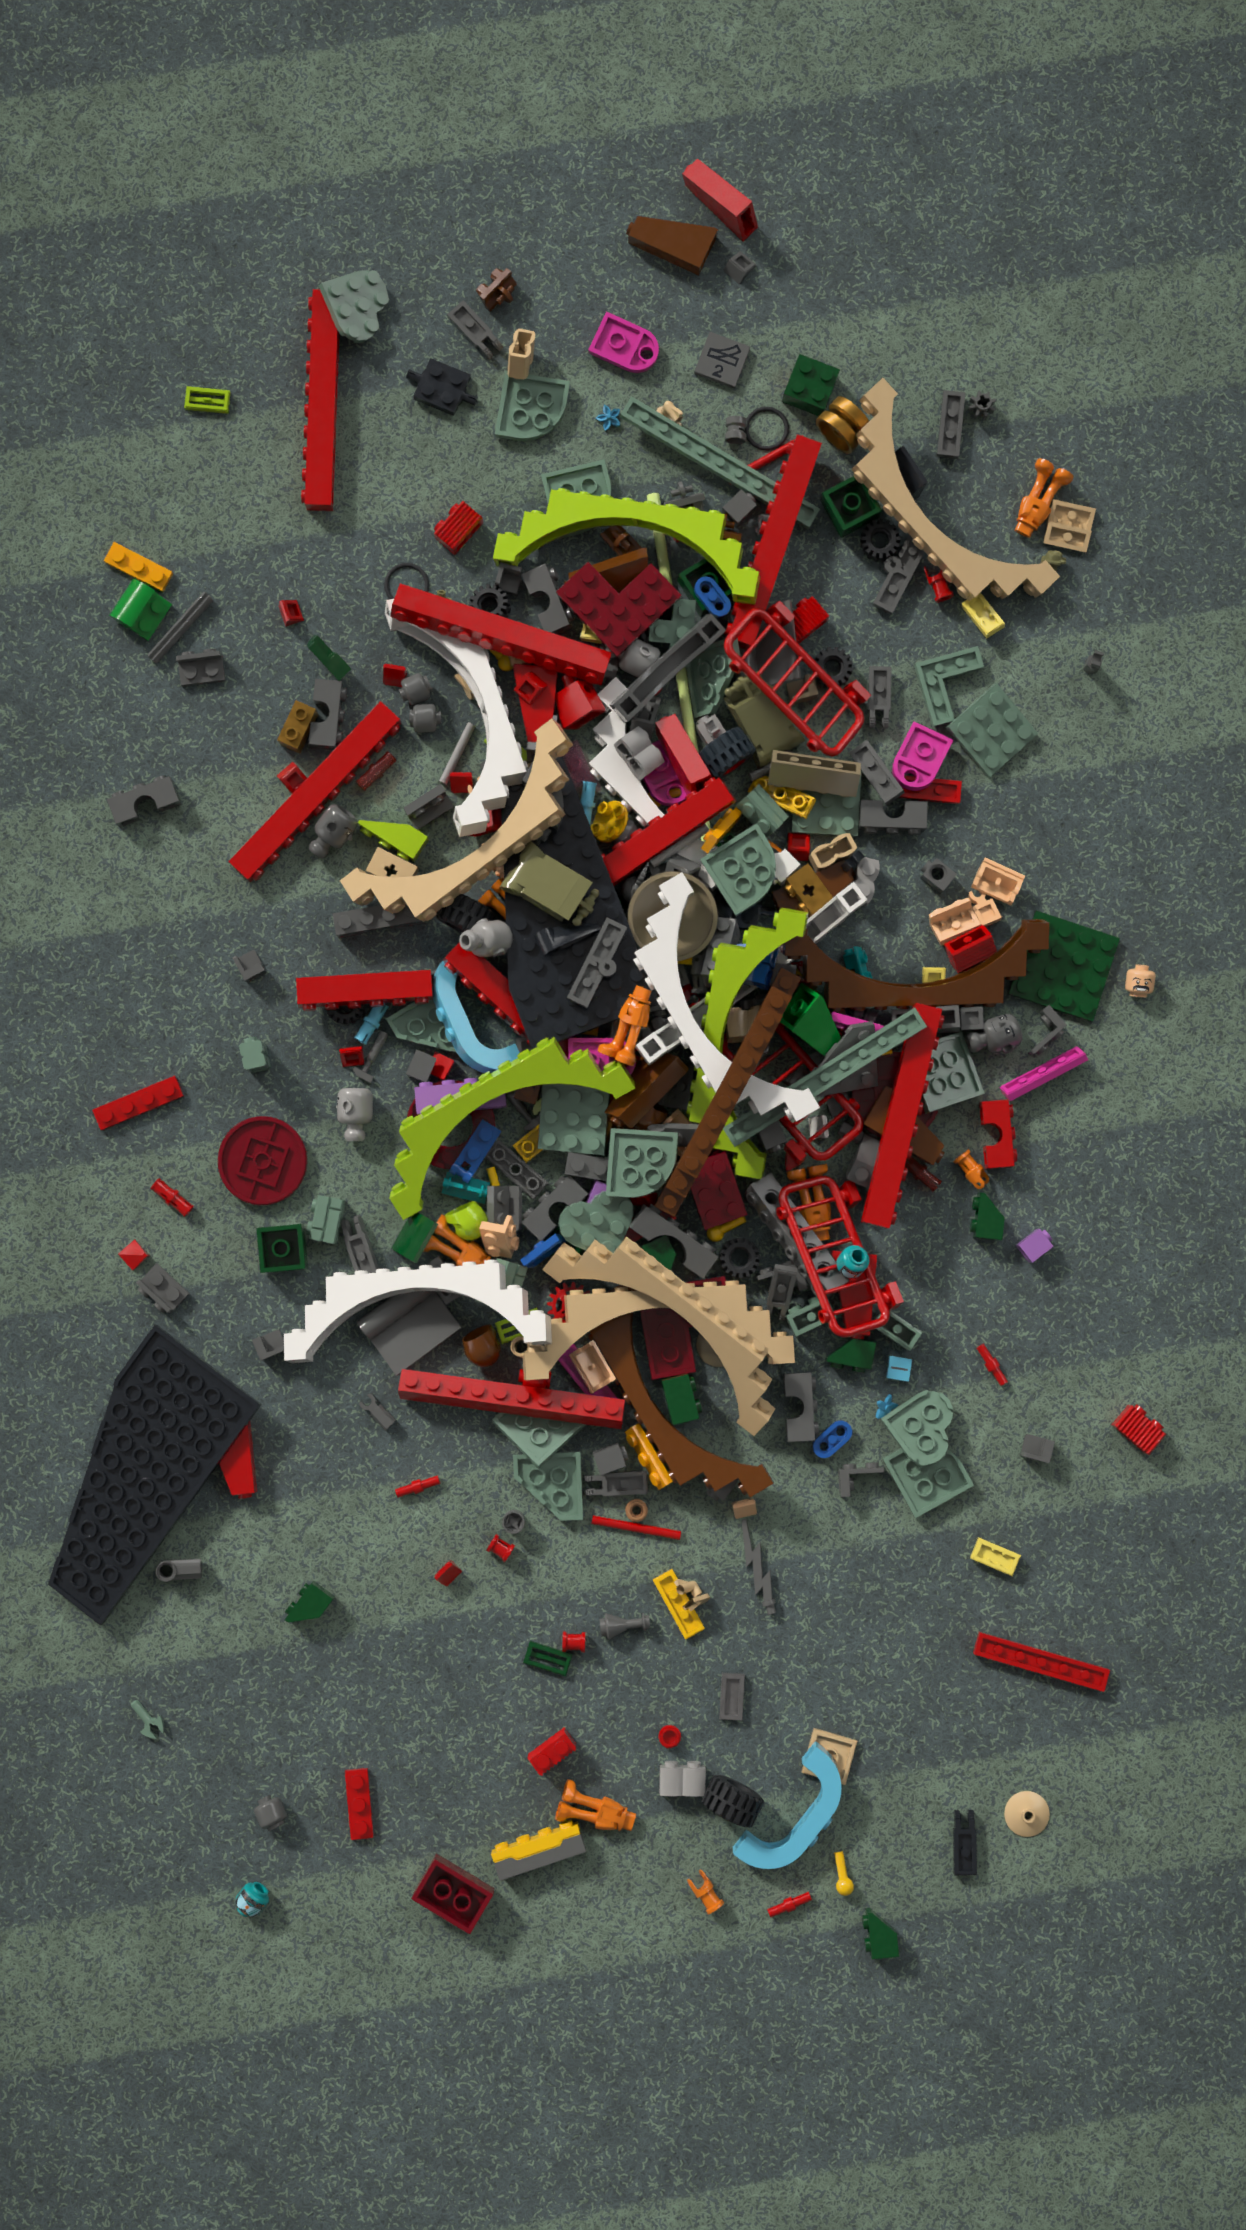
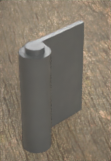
(767, 647)
(408, 1327)

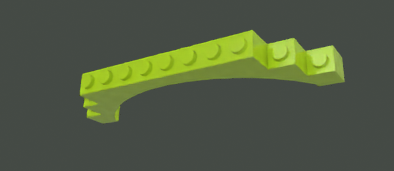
(582, 510)
(730, 972)
(539, 1066)

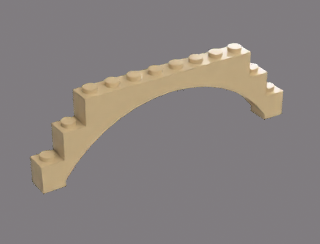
(885, 483)
(531, 816)
(588, 1311)
(732, 1343)

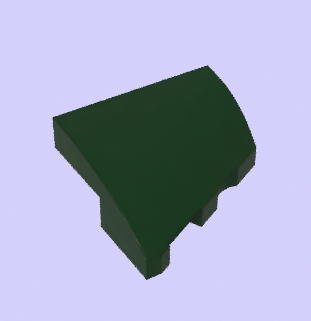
(330, 659)

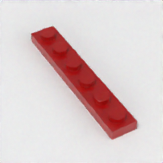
(1041, 1661)

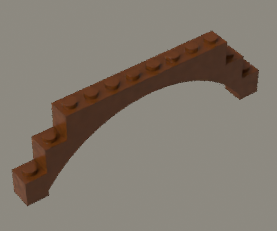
(977, 985)
(728, 1092)
(682, 1455)

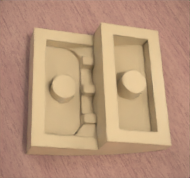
(1069, 525)

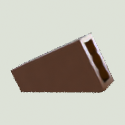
(673, 241)
(621, 569)
(832, 877)
(650, 1086)
(925, 1144)

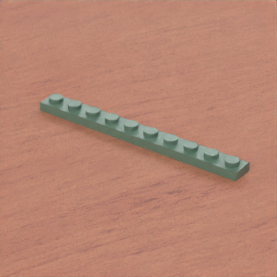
(708, 456)
(832, 1072)

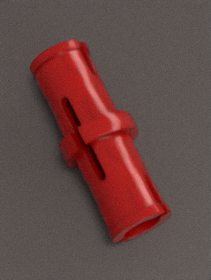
(172, 1197)

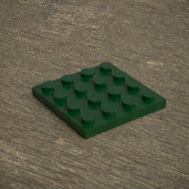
(1069, 972)

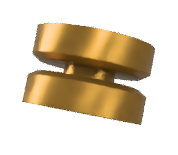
(842, 424)

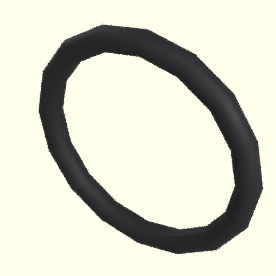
(786, 428)
(411, 565)

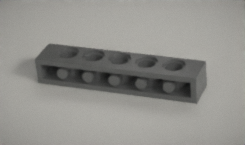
(769, 1189)

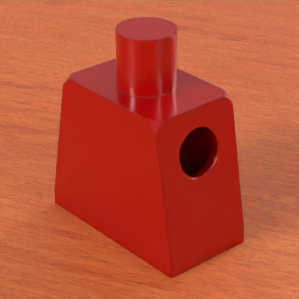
(577, 703)

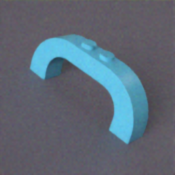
(459, 1029)
(804, 1834)

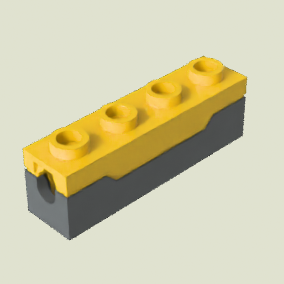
(538, 1850)

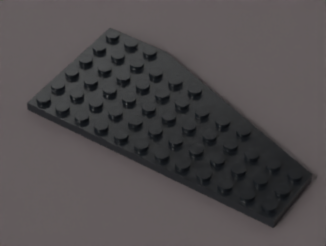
(543, 983)
(150, 1458)

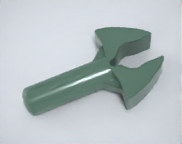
(148, 1720)

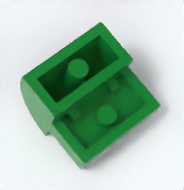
(140, 609)

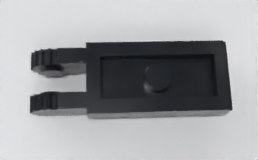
(964, 1845)

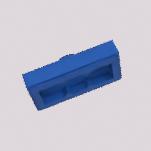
(543, 1250)

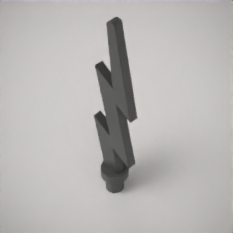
(759, 1581)

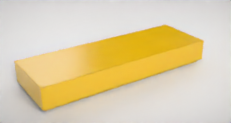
(687, 1620)

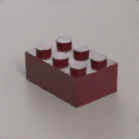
(717, 1192)
(453, 1893)

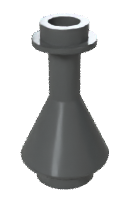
(613, 1625)

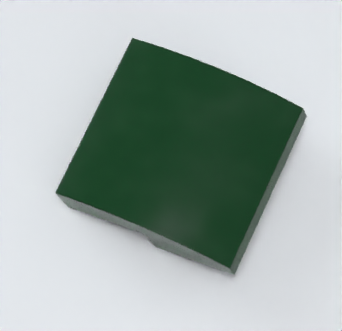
(414, 1236)

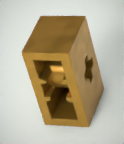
(297, 727)
(807, 878)

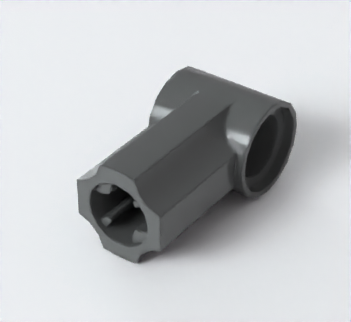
(181, 1569)

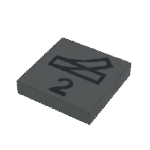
(722, 360)

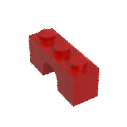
(999, 1114)

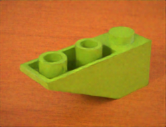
(401, 837)

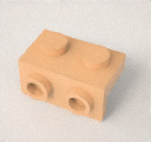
(953, 921)
(499, 1239)

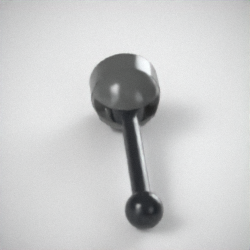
(662, 1020)

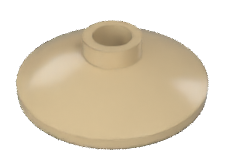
(1020, 1804)

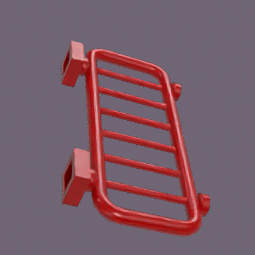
(851, 695)
(797, 1150)
(845, 1198)

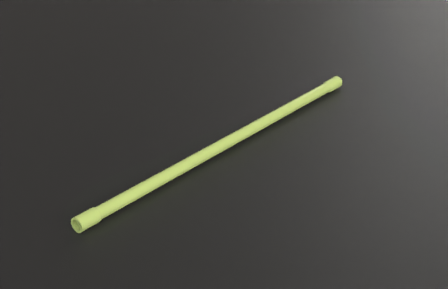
(681, 676)

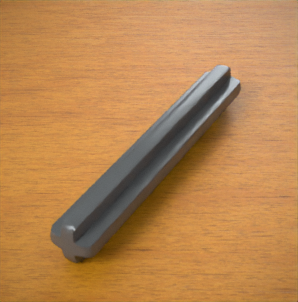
(180, 627)

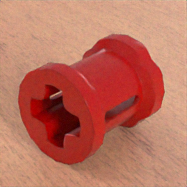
(500, 1548)
(573, 1642)

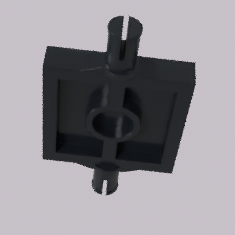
(442, 387)
(745, 919)

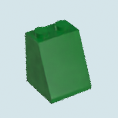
(811, 1020)

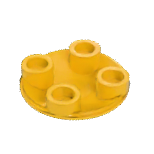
(609, 821)

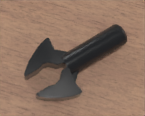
(852, 861)

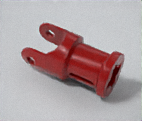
(939, 586)

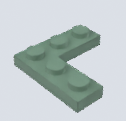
(931, 677)

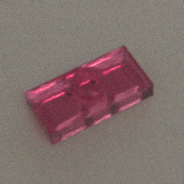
(577, 765)

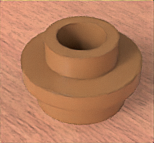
(636, 1517)

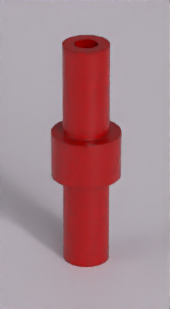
(992, 1364)
(417, 1486)
(789, 1904)

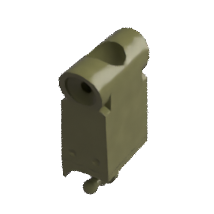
(761, 720)
(550, 885)

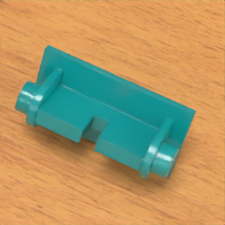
(857, 960)
(474, 1191)

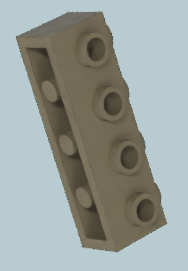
(814, 773)

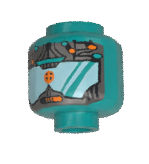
(852, 1261)
(252, 1899)

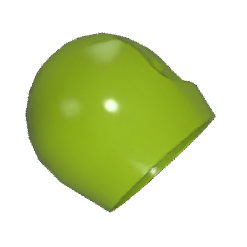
(467, 1220)

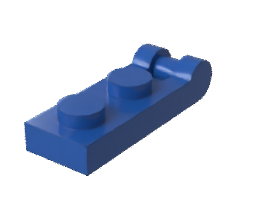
(475, 1150)

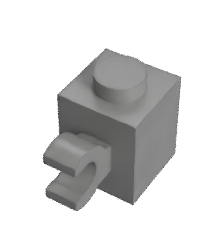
(709, 728)

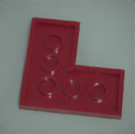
(616, 616)
(669, 1339)

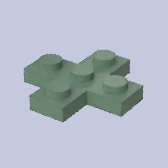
(681, 622)

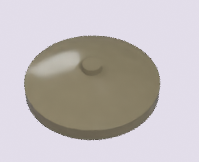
(697, 921)

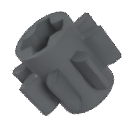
(986, 400)

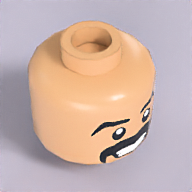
(1140, 981)

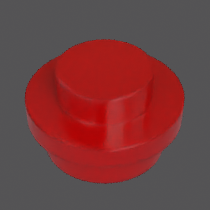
(669, 1736)

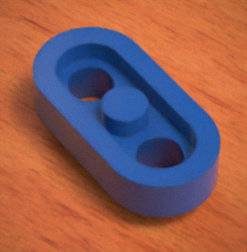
(713, 597)
(832, 1439)

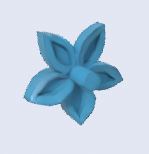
(609, 417)
(885, 1407)

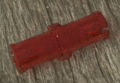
(376, 771)
(920, 1172)

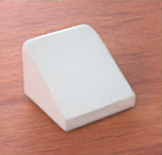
(816, 1124)

